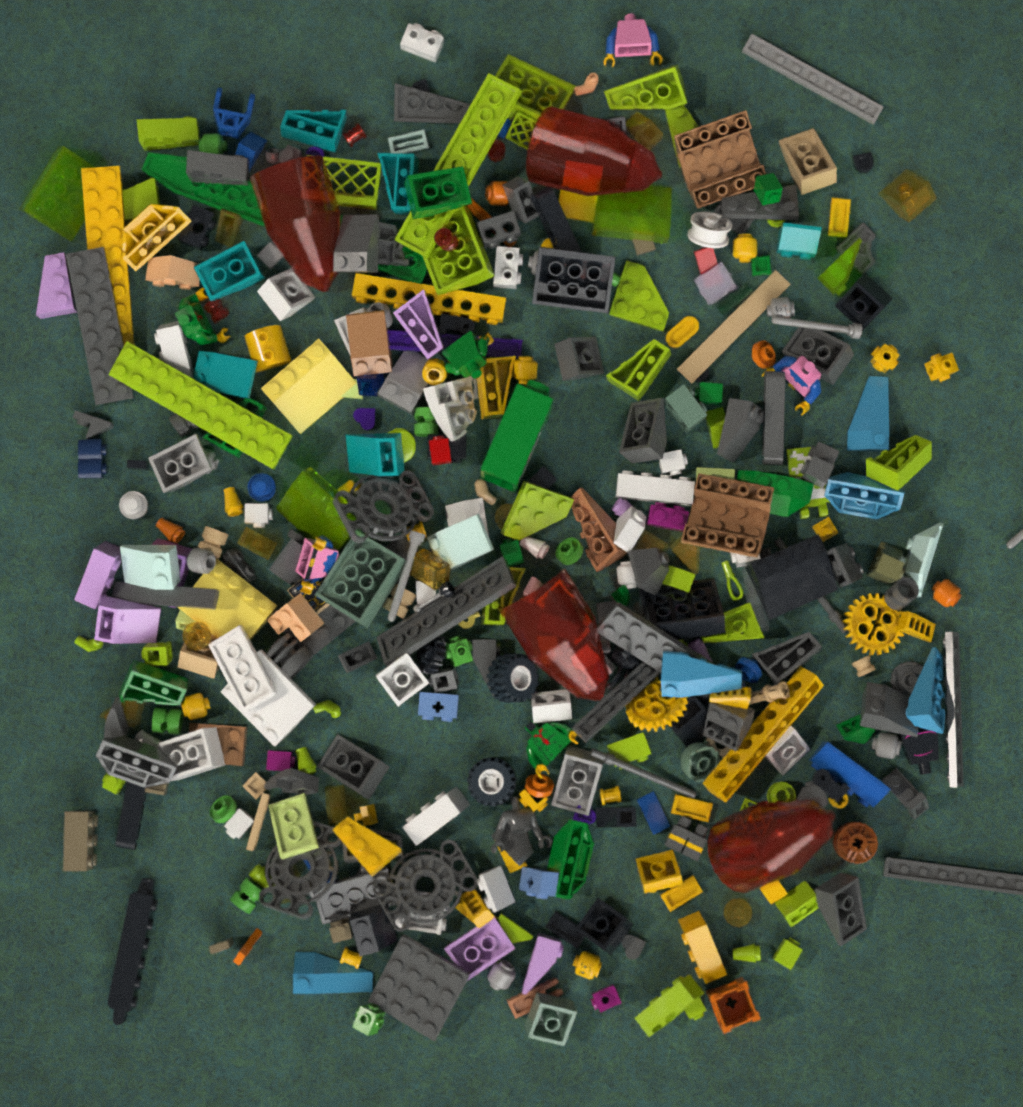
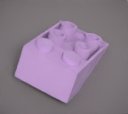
(126, 622)

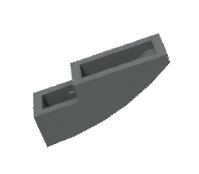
(116, 721)

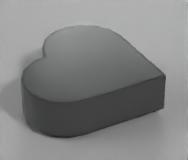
(633, 946)

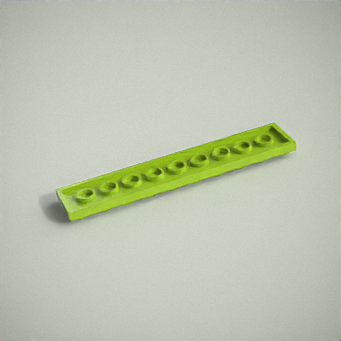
(465, 149)
(200, 405)

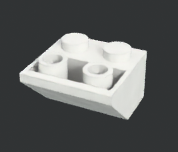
(496, 889)

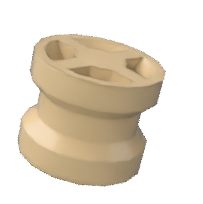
(863, 666)

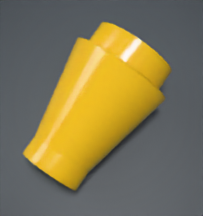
(233, 505)

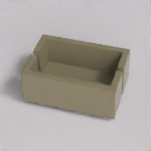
(80, 840)

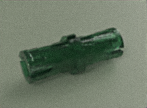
(734, 299)

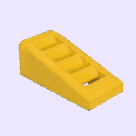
(904, 624)
(734, 698)
(482, 915)

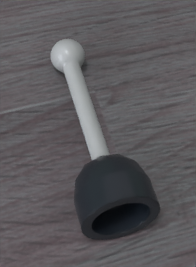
(445, 590)

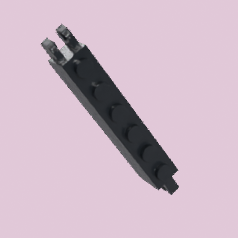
(131, 950)

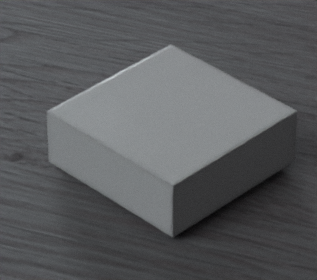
(270, 255)

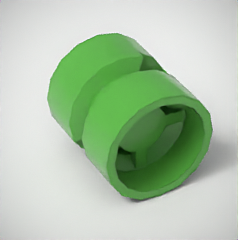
(426, 422)
(167, 720)
(248, 888)

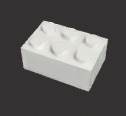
(194, 752)

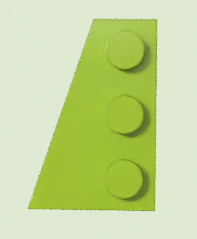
(679, 121)

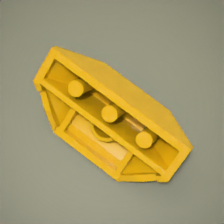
(151, 232)

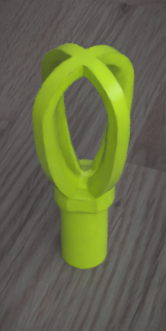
(730, 575)

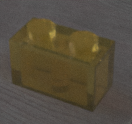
(430, 569)

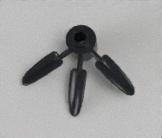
(624, 660)

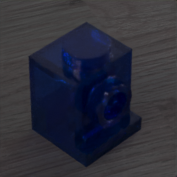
(370, 384)

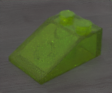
(838, 273)

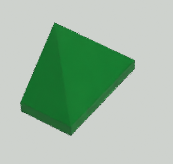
(853, 731)

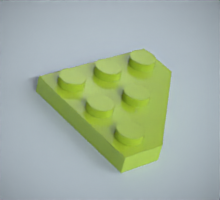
(639, 299)
(534, 510)

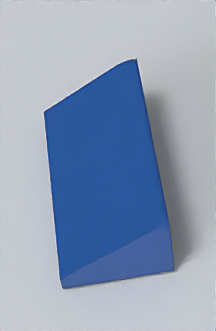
(653, 812)

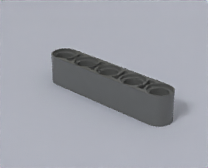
(773, 417)

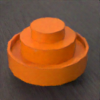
(763, 354)
(539, 787)

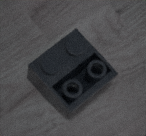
(691, 725)

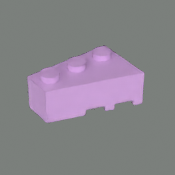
(56, 289)
(99, 574)

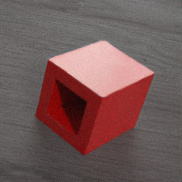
(440, 450)

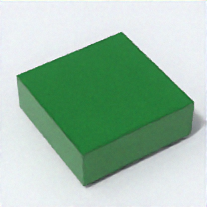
(761, 266)

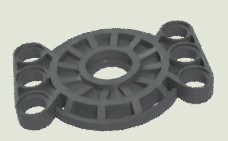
(388, 489)
(298, 888)
(405, 891)

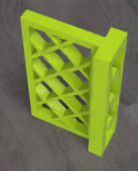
(355, 200)

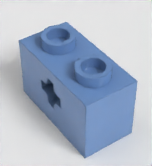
(426, 703)
(538, 882)

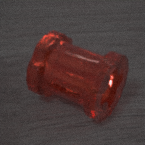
(354, 135)

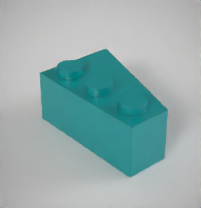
(314, 128)
(395, 171)

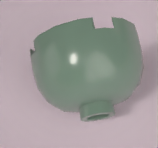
(699, 761)

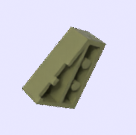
(887, 564)

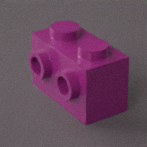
(667, 518)

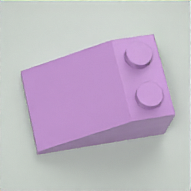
(480, 947)
(542, 958)

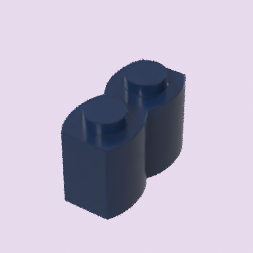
(91, 459)

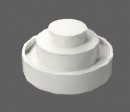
(133, 505)

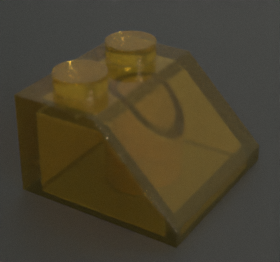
(908, 195)

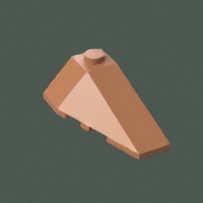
(597, 529)

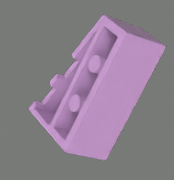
(420, 324)

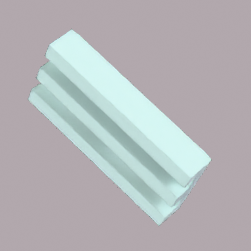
(409, 143)

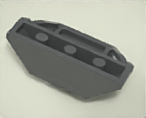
(135, 761)

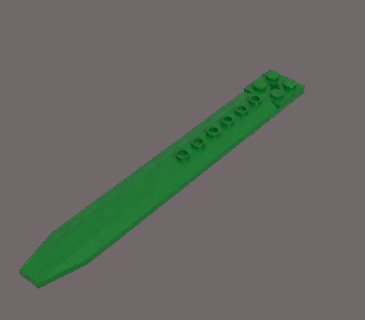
(240, 199)

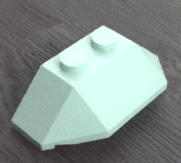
(920, 555)

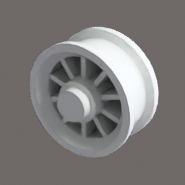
(709, 230)

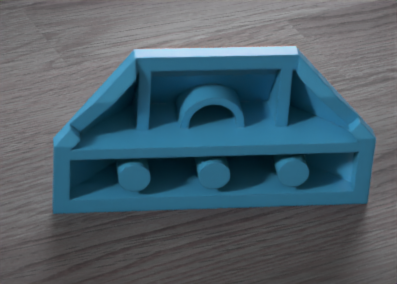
(862, 496)

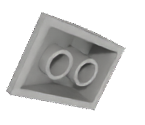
(405, 382)
(180, 464)
(577, 781)

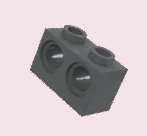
(496, 224)

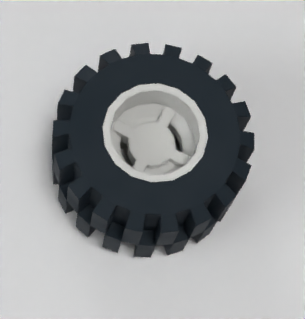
(512, 678)
(491, 781)

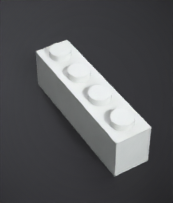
(654, 488)

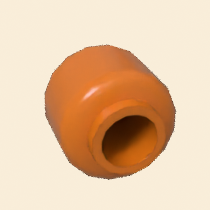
(495, 194)
(946, 593)

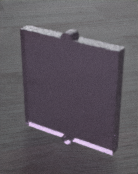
(715, 283)

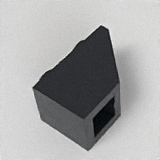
(616, 817)

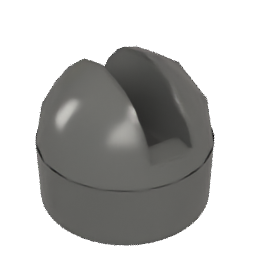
(272, 155)

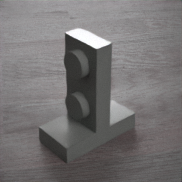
(904, 791)

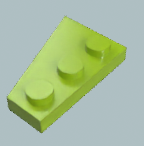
(739, 625)

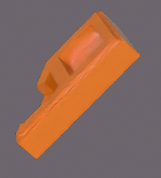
(247, 947)

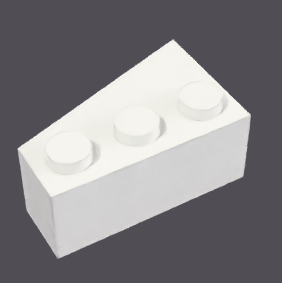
(174, 347)
(435, 815)

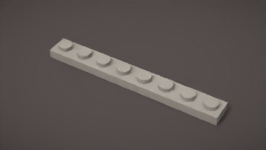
(812, 79)

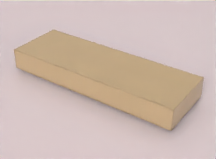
(258, 822)

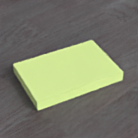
(293, 826)

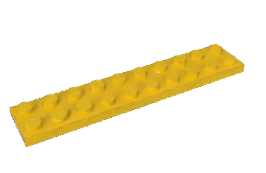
(105, 229)

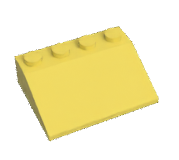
(309, 386)
(236, 604)

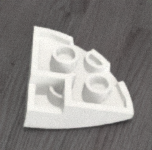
(453, 405)

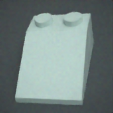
(461, 542)
(150, 566)

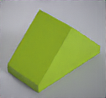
(715, 422)
(513, 930)

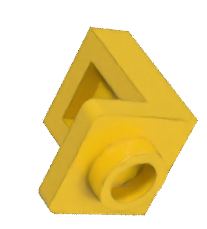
(527, 801)

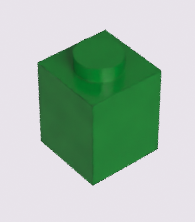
(768, 189)
(709, 393)
(511, 552)

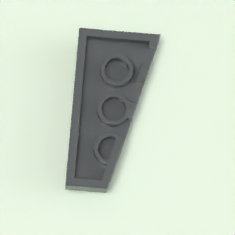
(425, 107)
(749, 207)

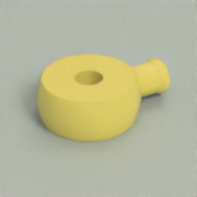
(467, 625)

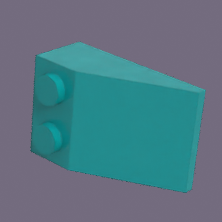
(229, 271)
(225, 373)

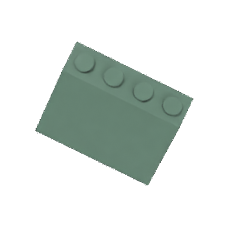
(361, 579)

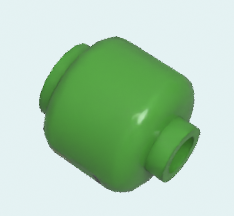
(213, 144)

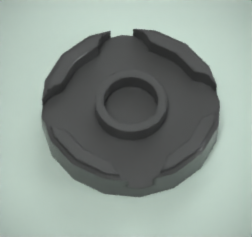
(903, 677)

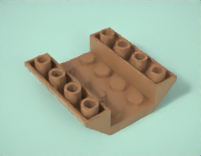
(718, 159)
(728, 515)

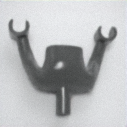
(519, 821)

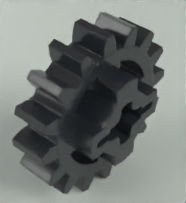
(431, 655)

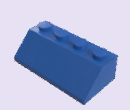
(846, 771)

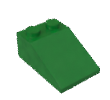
(437, 191)

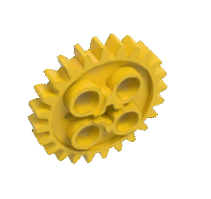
(858, 617)
(653, 710)

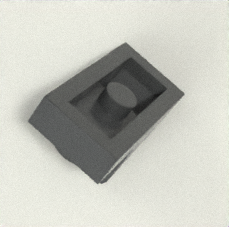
(97, 425)
(357, 657)

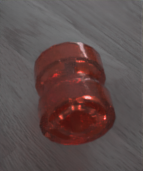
(497, 146)
(446, 243)
(216, 310)

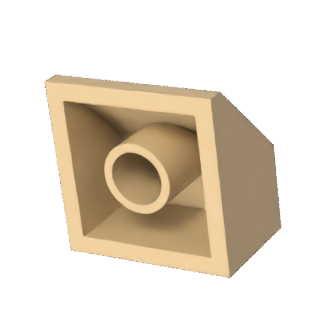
(199, 661)

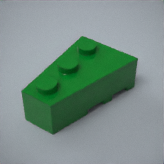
(152, 684)

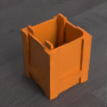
(743, 1008)

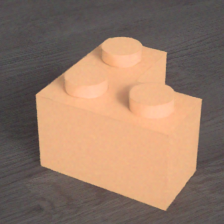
(172, 271)
(297, 616)

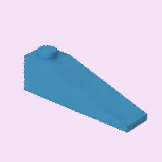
(871, 419)
(691, 677)
(925, 701)
(323, 974)

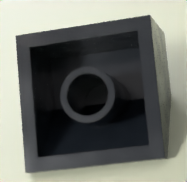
(863, 301)
(604, 926)
(372, 930)

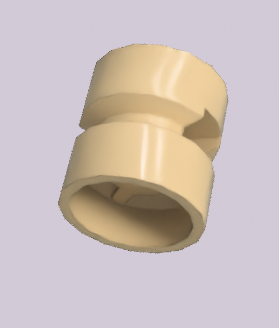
(213, 540)
(407, 599)

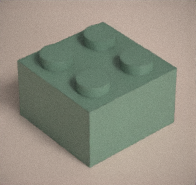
(685, 408)
(550, 1019)

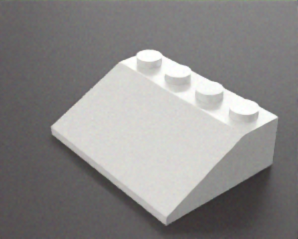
(279, 713)

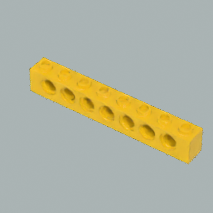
(477, 300)
(763, 735)

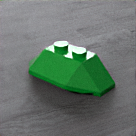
(788, 495)
(571, 857)

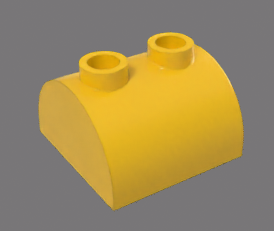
(268, 347)
(658, 871)

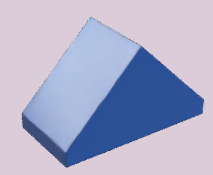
(251, 148)

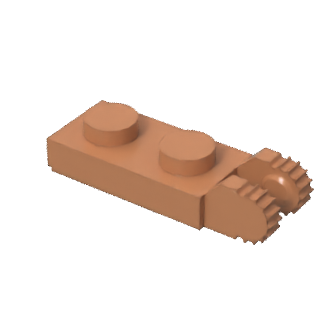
(522, 1003)

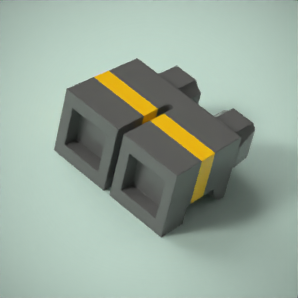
(679, 835)

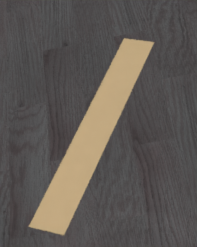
(733, 327)

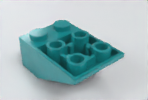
(375, 454)

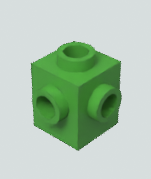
(458, 650)
(369, 1019)

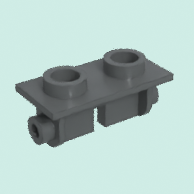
(235, 559)

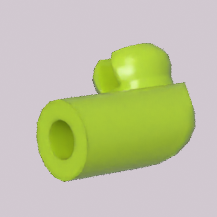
(88, 645)
(328, 706)

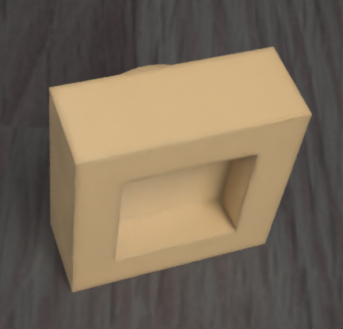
(255, 785)

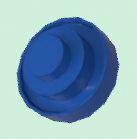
(261, 487)
(750, 669)

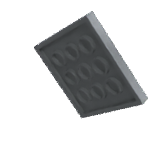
(419, 987)

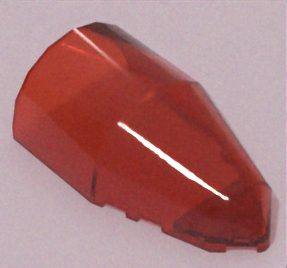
(587, 156)
(301, 216)
(561, 636)
(767, 842)

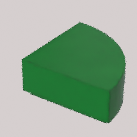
(622, 595)

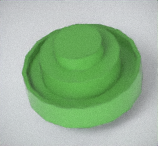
(569, 551)
(223, 809)

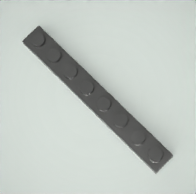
(954, 715)
(953, 876)

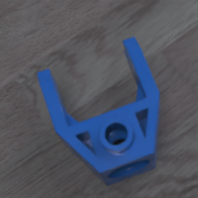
(237, 120)

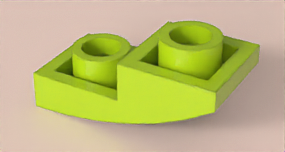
(679, 579)

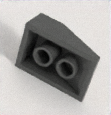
(357, 245)
(822, 349)
(739, 427)
(644, 431)
(844, 565)
(885, 710)
(353, 766)
(842, 907)

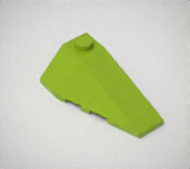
(654, 91)

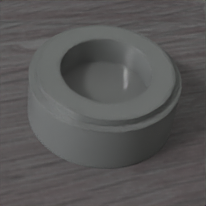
(296, 536)

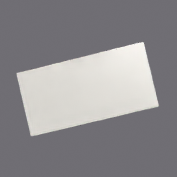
(242, 668)

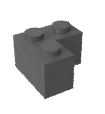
(519, 197)
(820, 465)

